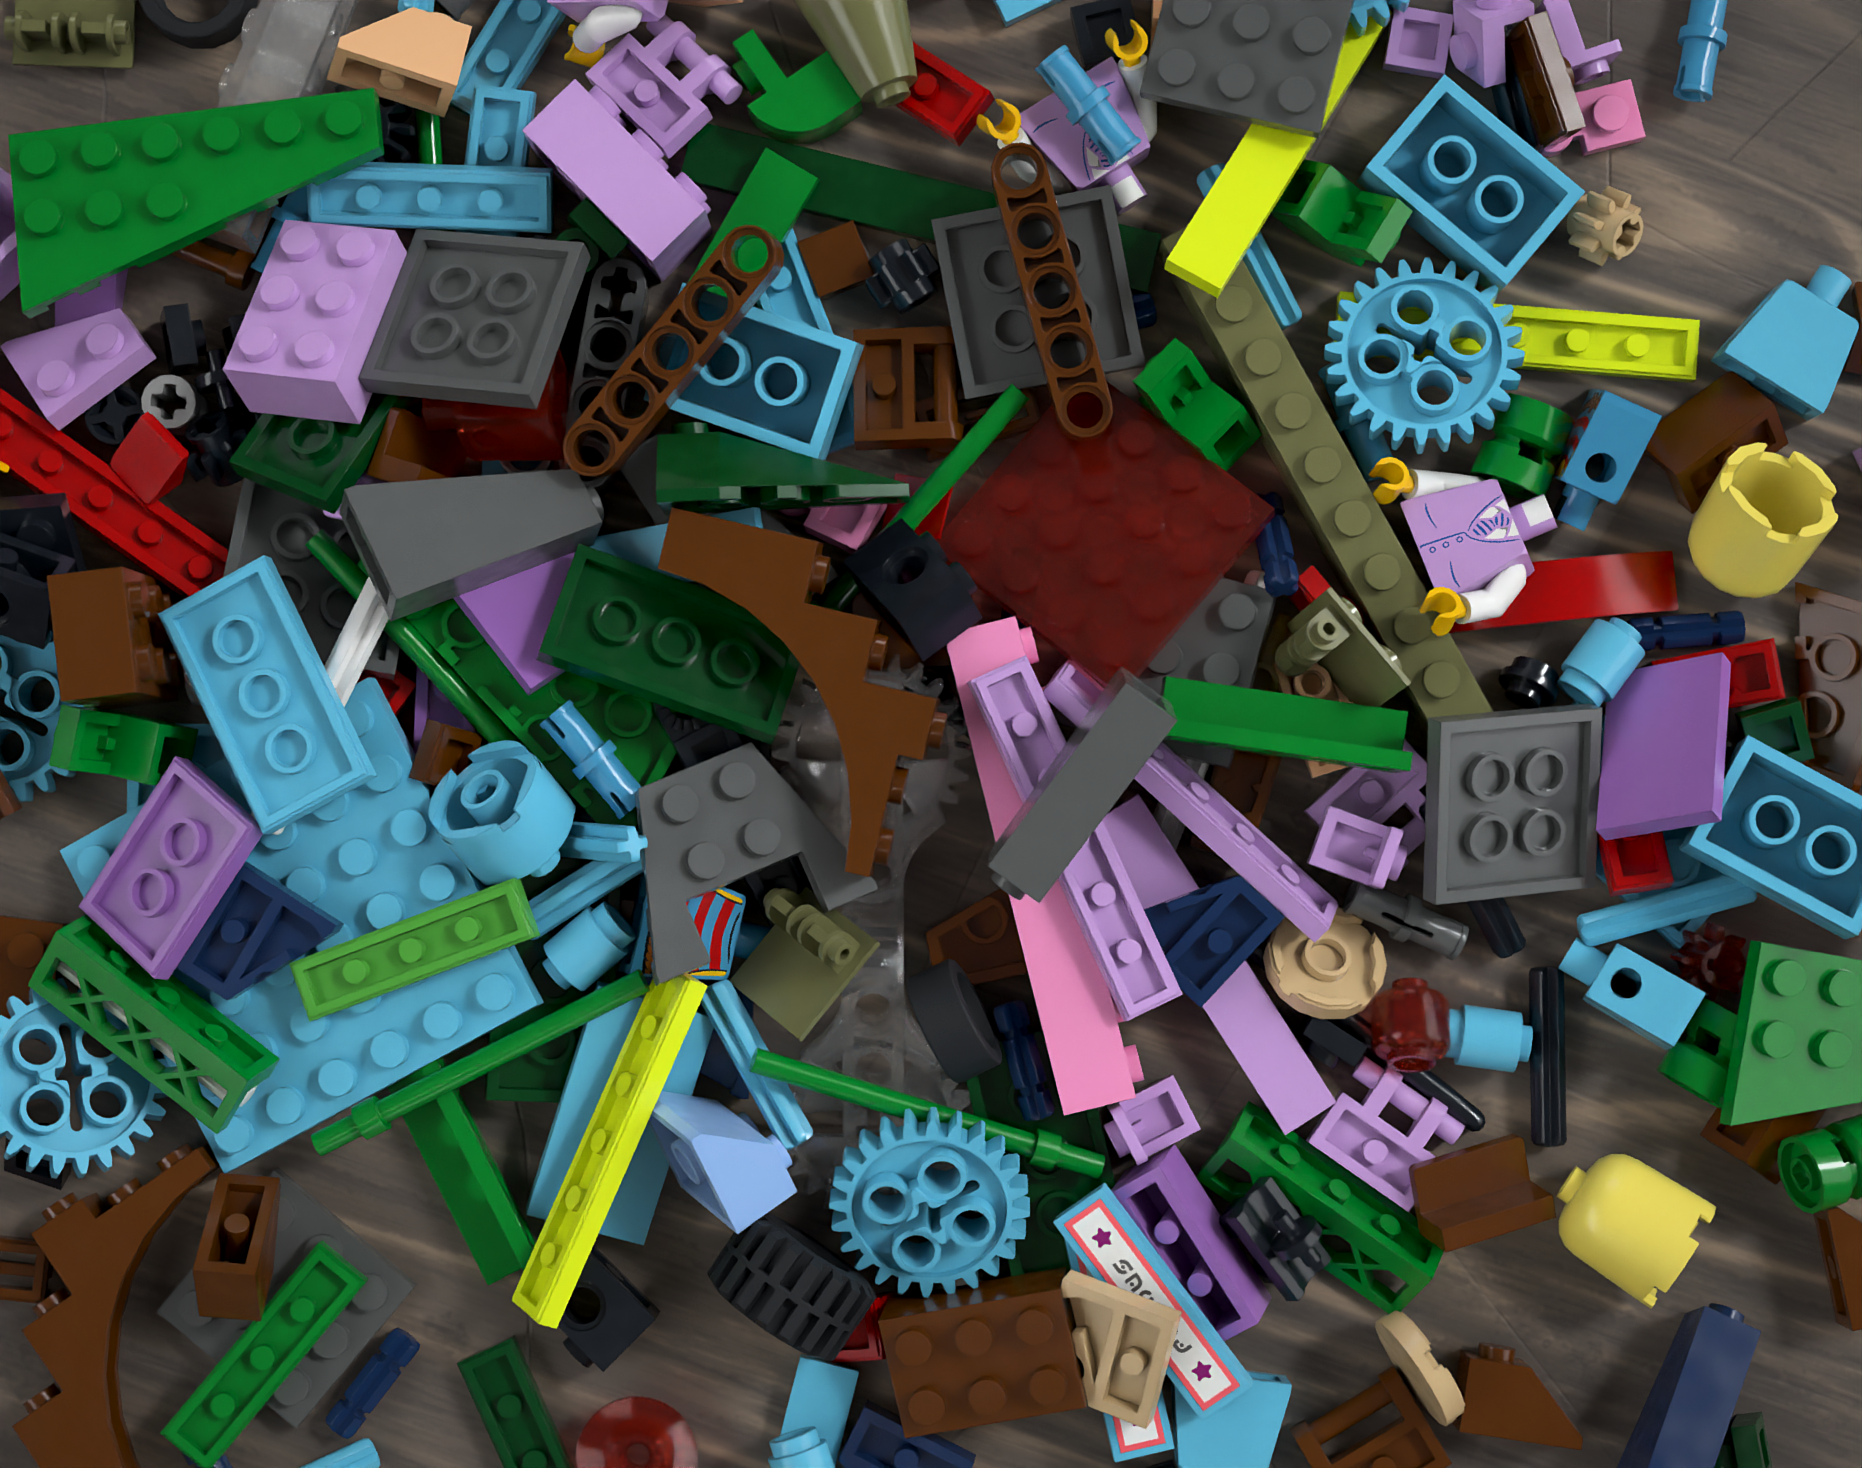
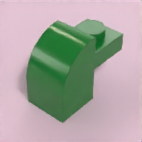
(799, 107)
(1340, 216)
(1195, 407)
(118, 743)

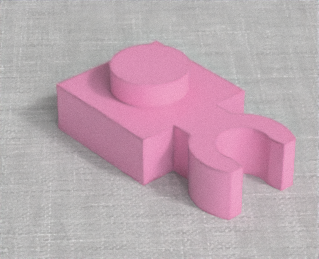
(1609, 117)
(841, 526)

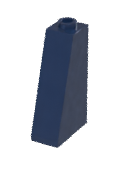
(1694, 1392)

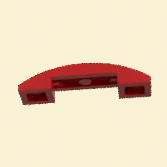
(1589, 589)

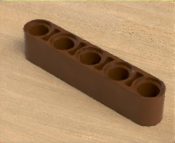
(1051, 262)
(644, 362)

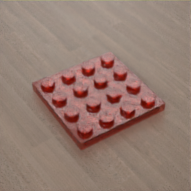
(1105, 535)

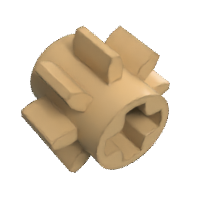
(1605, 225)

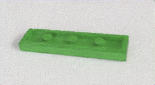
(414, 949)

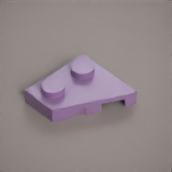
(78, 363)

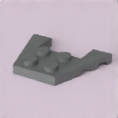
(718, 828)

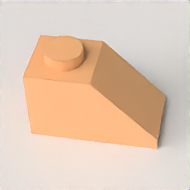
(405, 59)

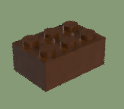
(112, 640)
(983, 1353)

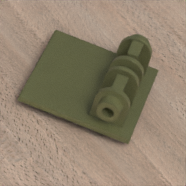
(73, 33)
(1336, 639)
(802, 960)

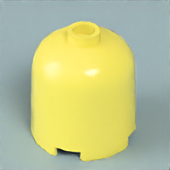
(1761, 521)
(1631, 1224)

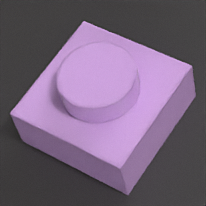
(1418, 42)

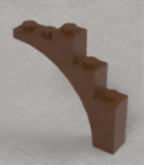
(875, 723)
(81, 1333)

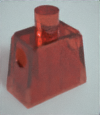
(507, 431)

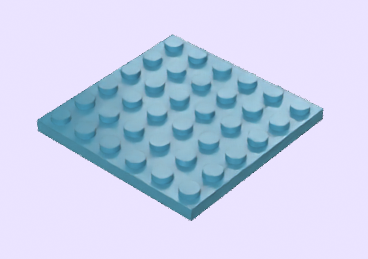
(369, 866)

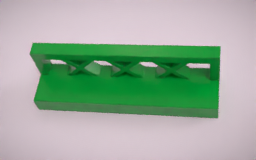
(1287, 725)
(199, 1034)
(468, 1180)
(1342, 1203)

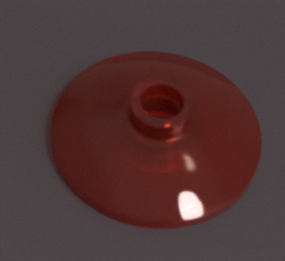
(636, 1421)

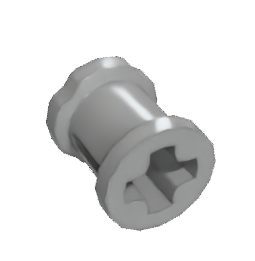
(165, 389)

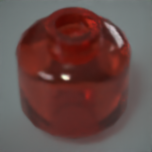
(1410, 1025)

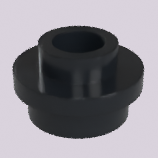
(1529, 682)

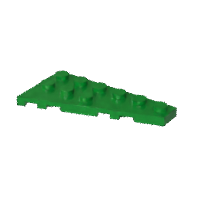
(151, 185)
(609, 711)
(1795, 1035)

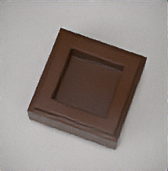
(836, 260)
(443, 749)

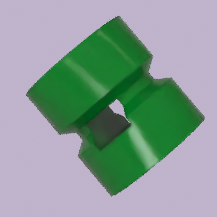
(1527, 427)
(1690, 1060)
(1823, 1165)

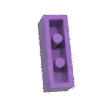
(1187, 1235)

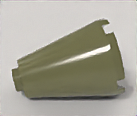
(868, 44)

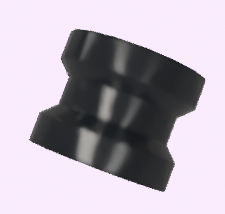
(110, 414)

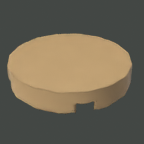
(1329, 976)
(1418, 1368)

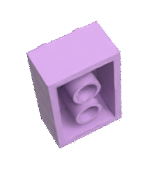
(621, 176)
(315, 321)

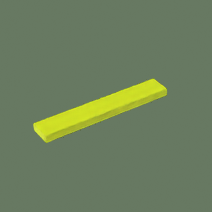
(1254, 183)
(1588, 342)
(607, 1148)

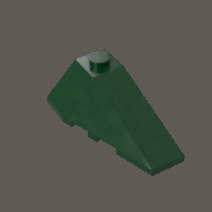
(730, 473)

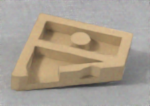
(1122, 1346)

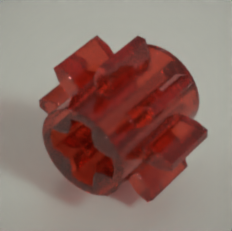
(1727, 966)

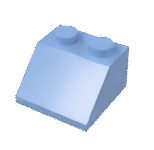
(721, 1158)

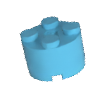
(503, 814)

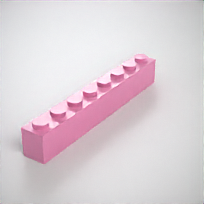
(1065, 979)

